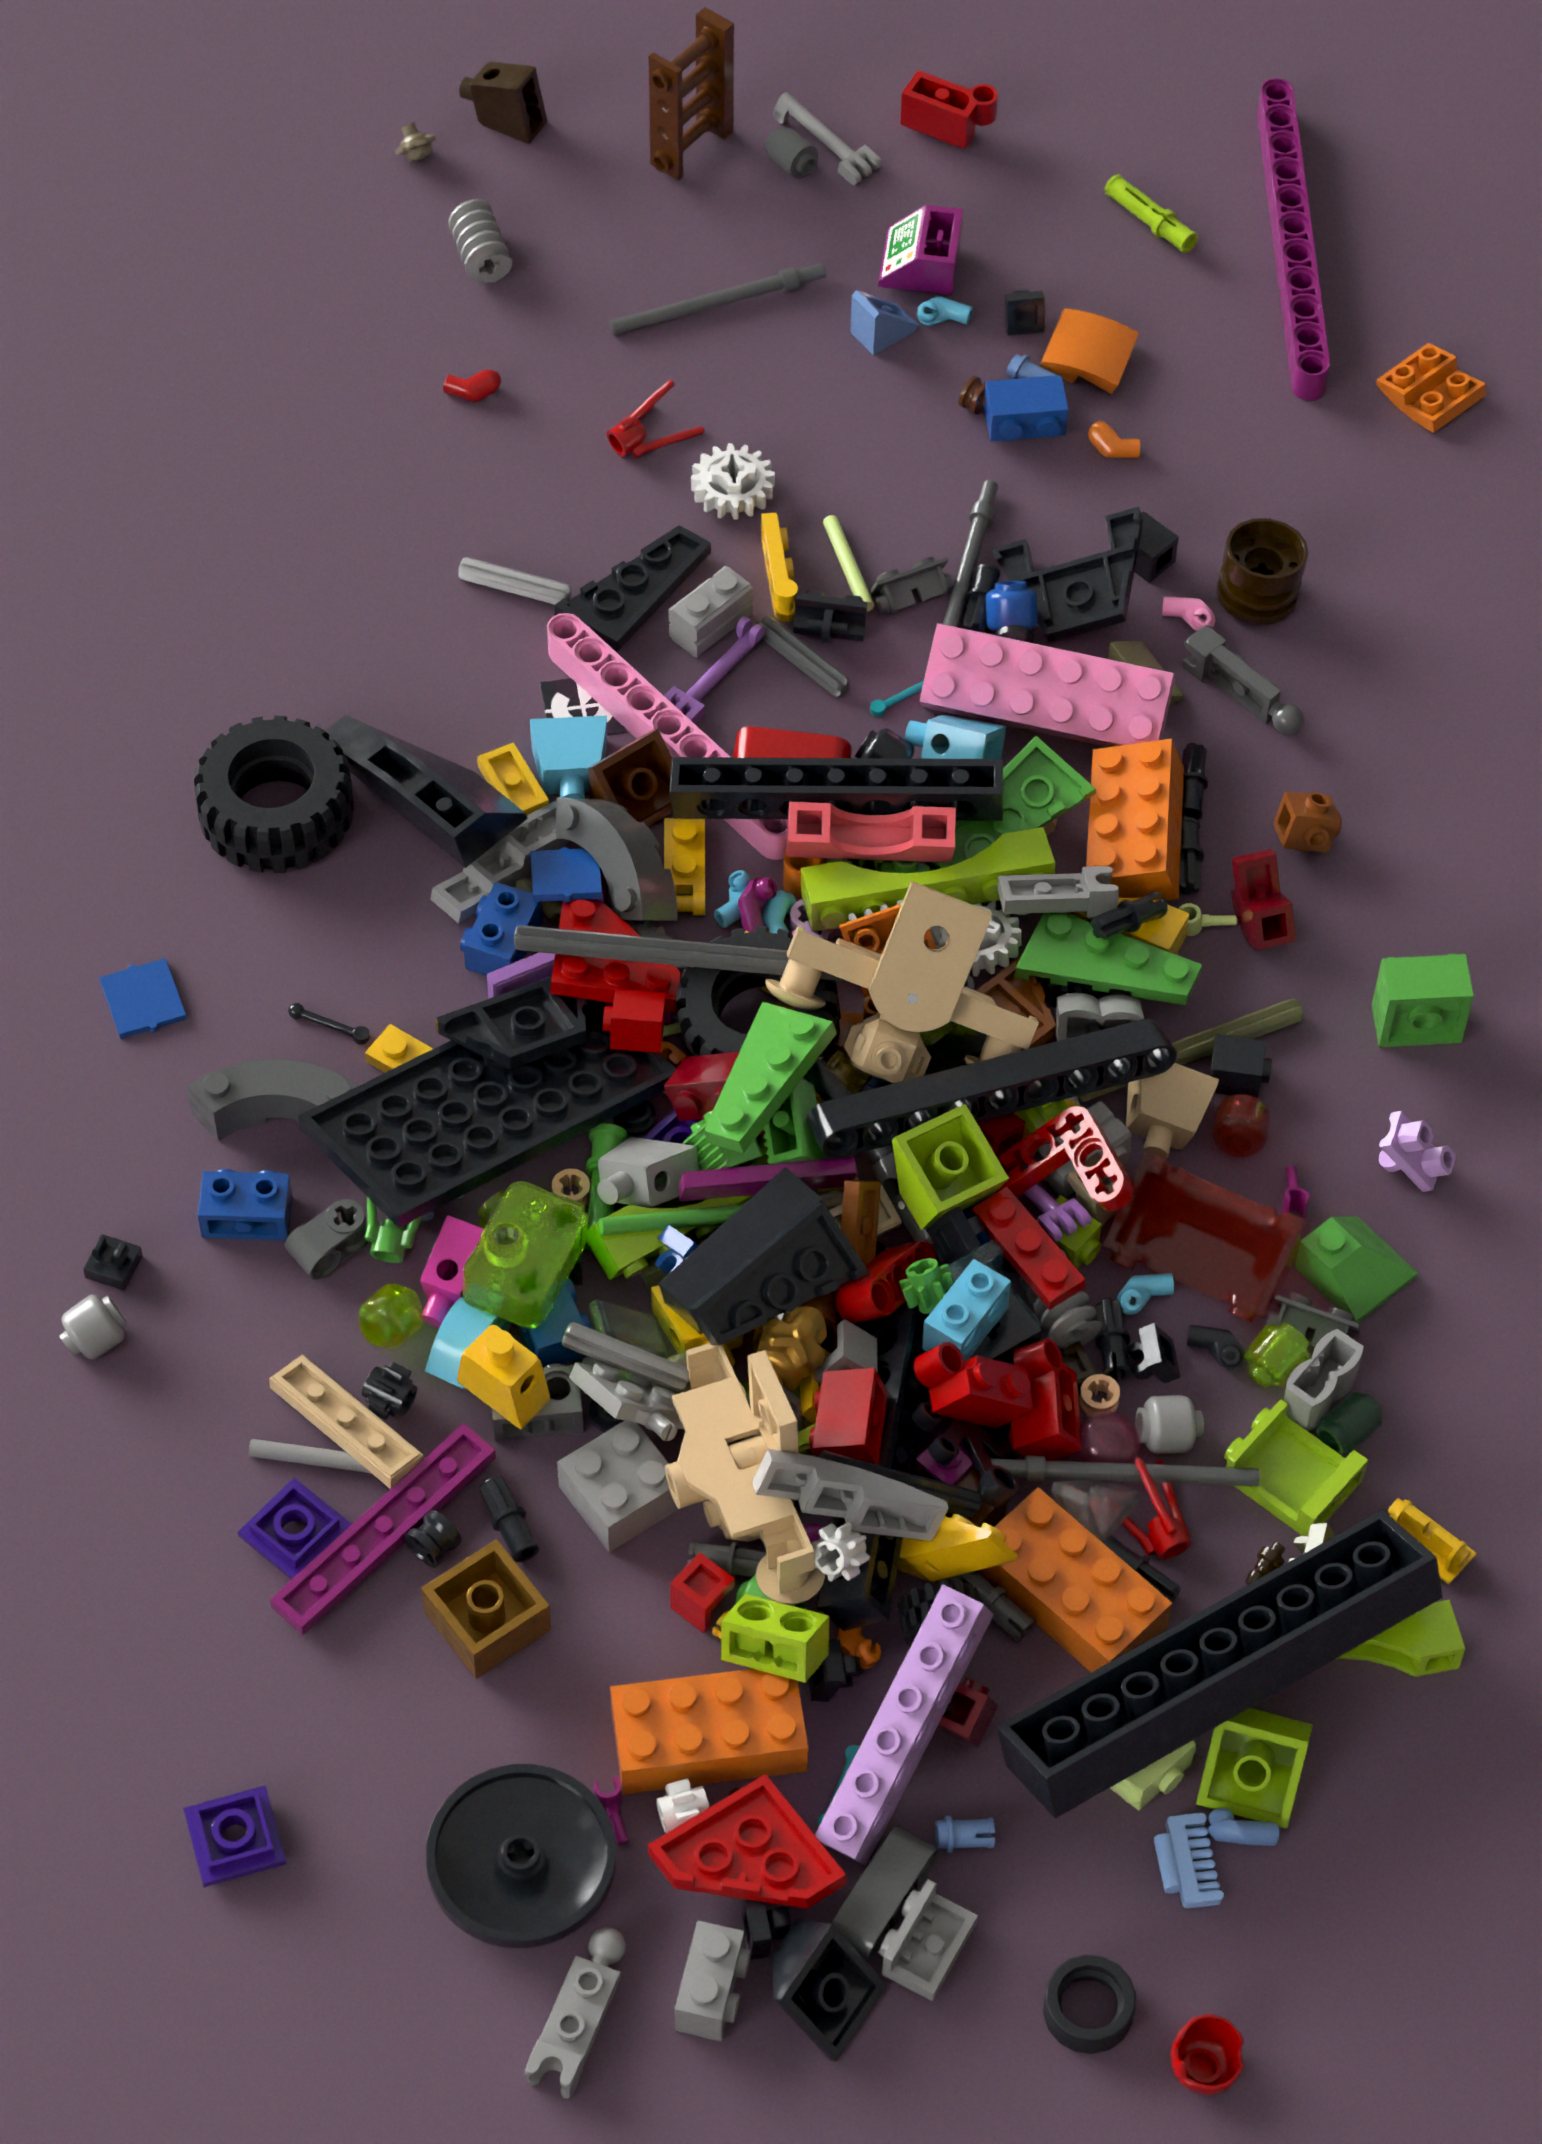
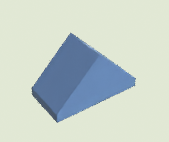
(878, 322)

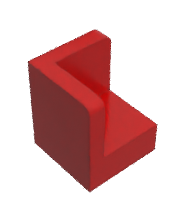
(699, 1591)

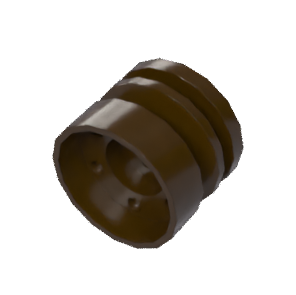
(1262, 571)

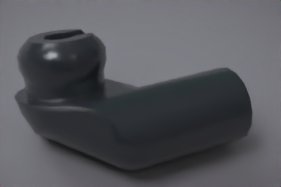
(1219, 1342)

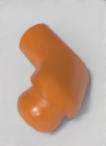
(1110, 444)
(855, 1644)

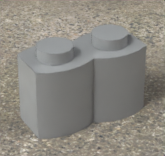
(1085, 1014)
(1322, 1379)

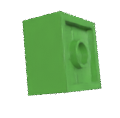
(1422, 1000)

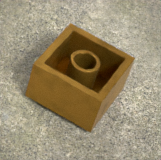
(486, 1608)

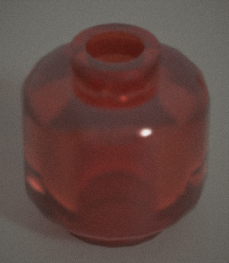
(1241, 1125)

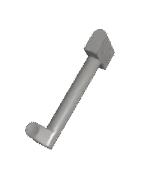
(853, 164)

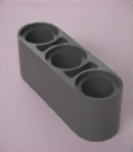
(883, 1890)

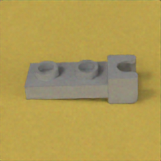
(1059, 892)

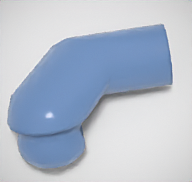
(1226, 1829)

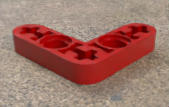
(1075, 1148)

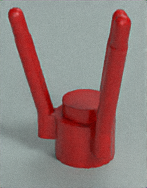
(629, 433)
(1167, 1531)

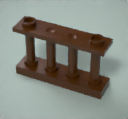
(713, 96)

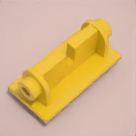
(1450, 1551)

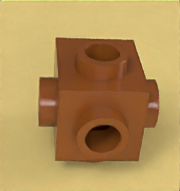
(1307, 821)

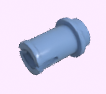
(1023, 368)
(964, 1833)

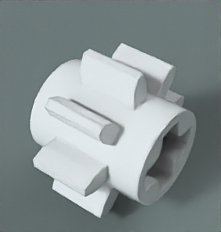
(840, 1551)
(680, 1804)

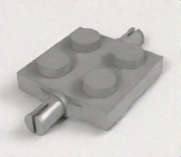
(628, 1396)

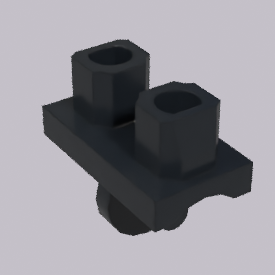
(830, 616)

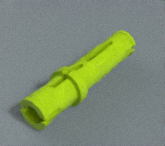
(1162, 221)

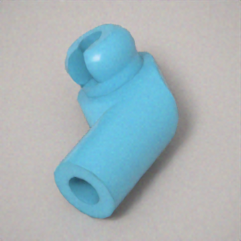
(942, 309)
(776, 911)
(730, 912)
(1140, 1289)

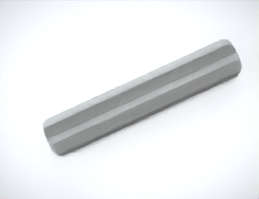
(513, 581)
(625, 1357)

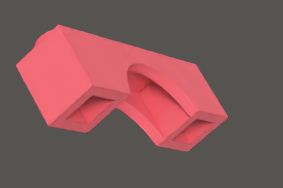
(912, 835)

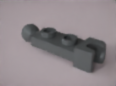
(1239, 680)

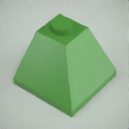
(1352, 1265)

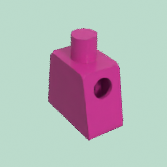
(444, 1270)

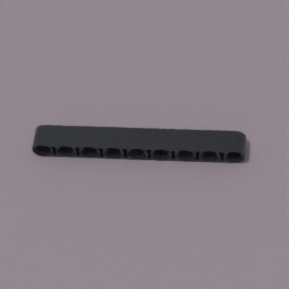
(993, 1086)

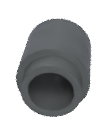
(791, 152)

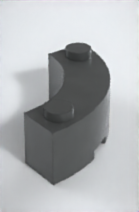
(625, 854)
(261, 1090)

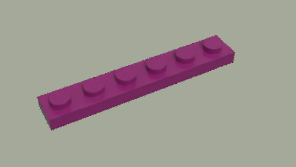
(382, 1529)

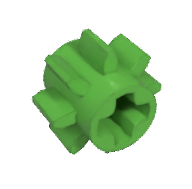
(926, 1284)

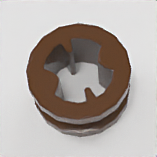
(973, 395)

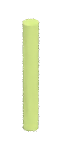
(847, 560)

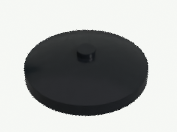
(520, 1856)

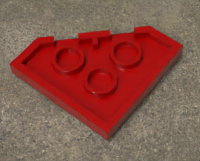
(599, 977)
(750, 1851)

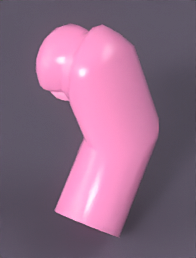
(1192, 610)

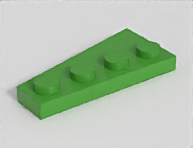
(1036, 791)
(1069, 952)
(767, 1070)

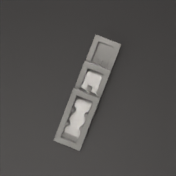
(502, 863)
(845, 1491)

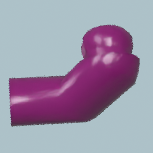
(753, 900)

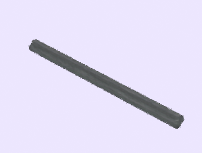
(653, 950)

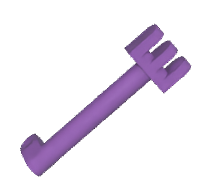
(690, 701)
(1057, 1214)

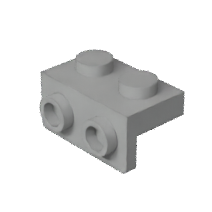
(926, 1942)

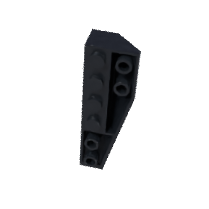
(431, 792)

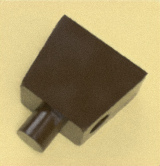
(507, 99)

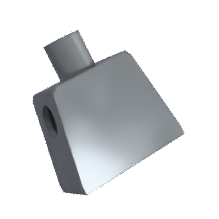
(634, 1168)

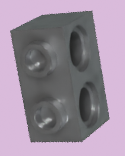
(555, 1418)

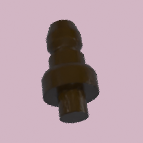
(1268, 1561)

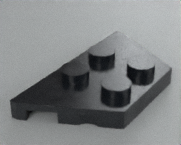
(518, 1025)

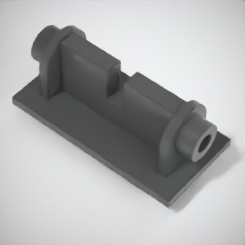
(924, 577)
(1298, 1313)

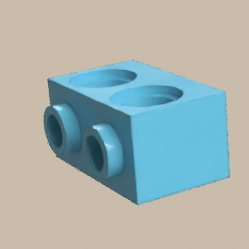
(968, 1310)

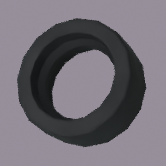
(1095, 1969)

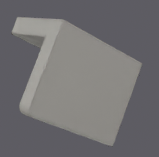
(854, 1351)

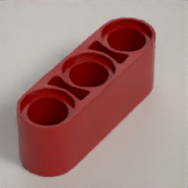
(777, 743)
(880, 1291)

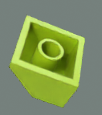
(945, 1166)
(1255, 1766)

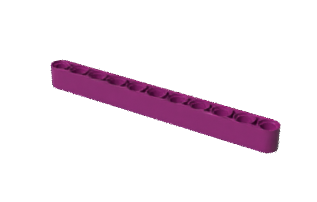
(1293, 240)

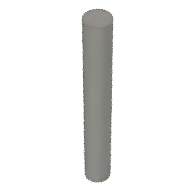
(304, 1455)

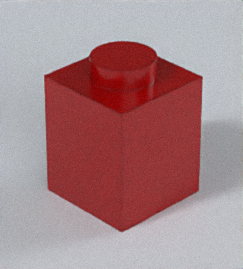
(636, 1020)

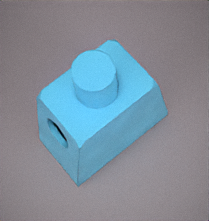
(966, 738)
(566, 750)

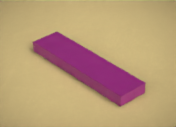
(751, 1179)

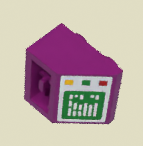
(923, 250)

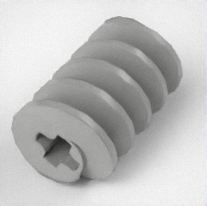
(480, 241)
(1067, 1321)

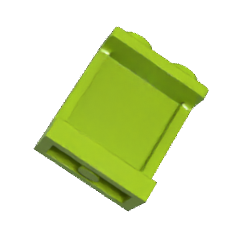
(1299, 1474)

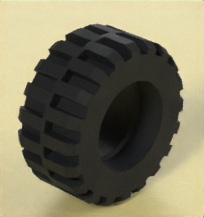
(263, 754)
(709, 990)

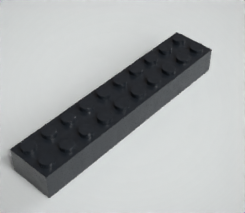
(1219, 1663)

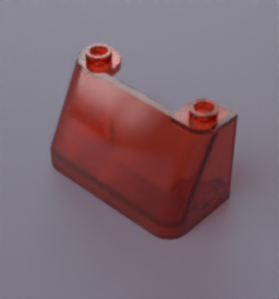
(1205, 1237)

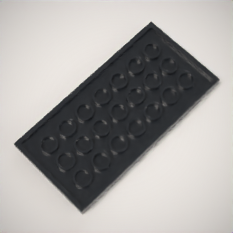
(465, 1120)

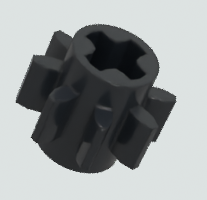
(389, 1390)

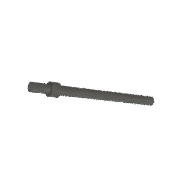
(787, 280)
(981, 518)
(1037, 1469)

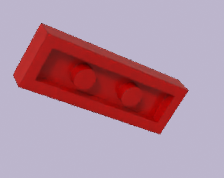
(1029, 1248)

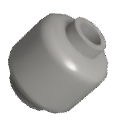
(93, 1327)
(1169, 1424)

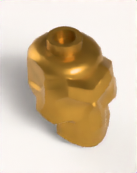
(794, 1344)

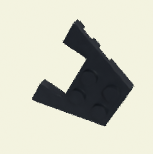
(1084, 591)

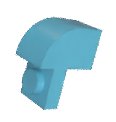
(457, 1332)

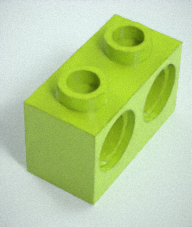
(775, 1637)

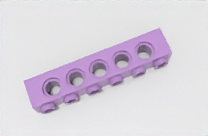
(904, 1725)

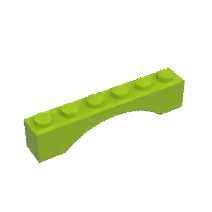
(841, 888)
(629, 1251)
(1418, 1645)

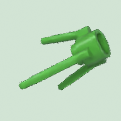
(387, 1239)

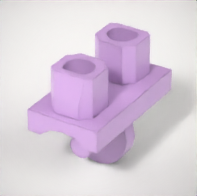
(1411, 1150)

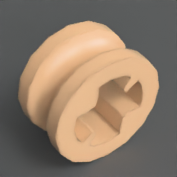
(572, 1177)
(1097, 1383)

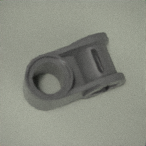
(328, 1241)

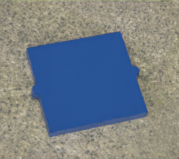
(565, 875)
(142, 998)

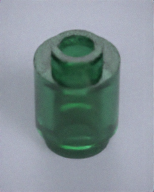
(1350, 1422)

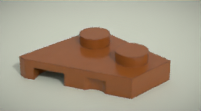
(1023, 998)

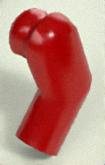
(475, 387)

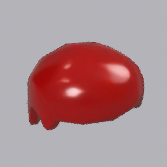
(1207, 2055)

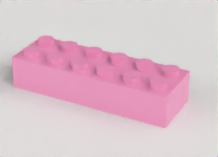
(1045, 689)

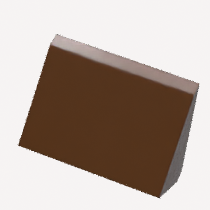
(636, 778)

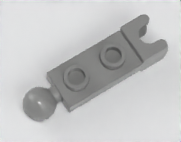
(578, 2012)

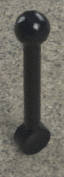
(360, 1033)

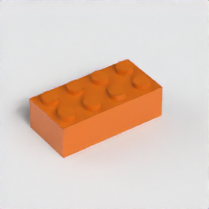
(1137, 817)
(1076, 1585)
(708, 1729)

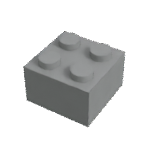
(617, 1484)

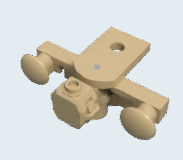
(909, 986)
(708, 1469)

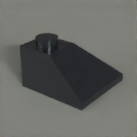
(824, 1984)

